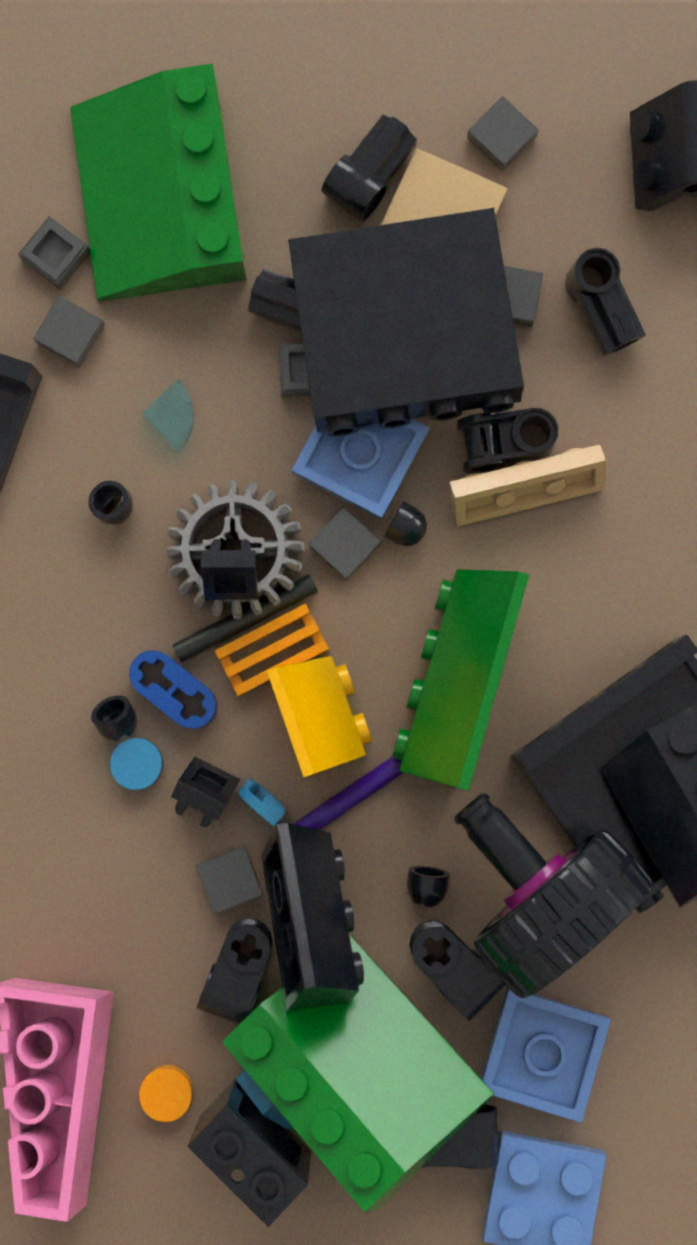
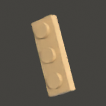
(528, 485)

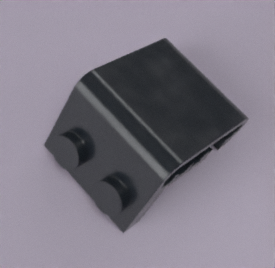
(665, 147)

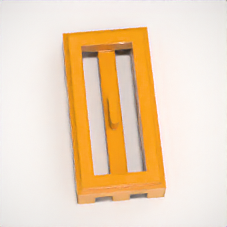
(233, 670)

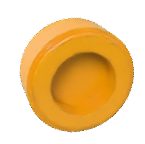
(166, 1093)

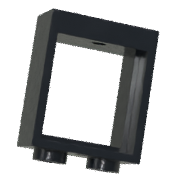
(238, 1136)

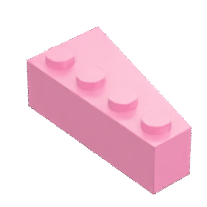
(54, 1078)

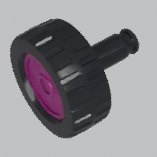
(556, 904)

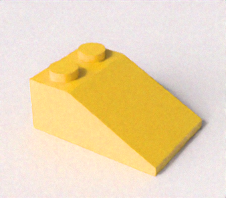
(318, 713)

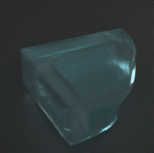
(172, 415)

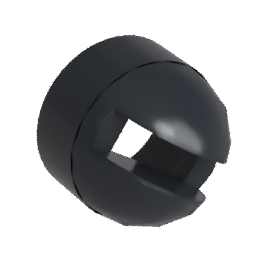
(105, 498)
(407, 526)
(113, 707)
(427, 885)

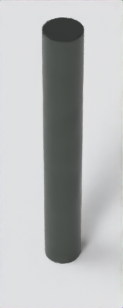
(229, 626)

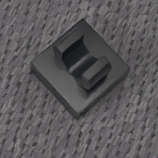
(229, 572)
(205, 790)

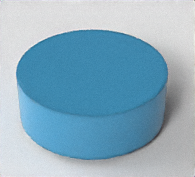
(136, 763)

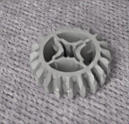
(233, 505)

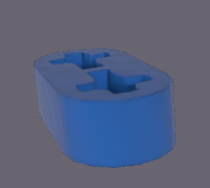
(165, 699)

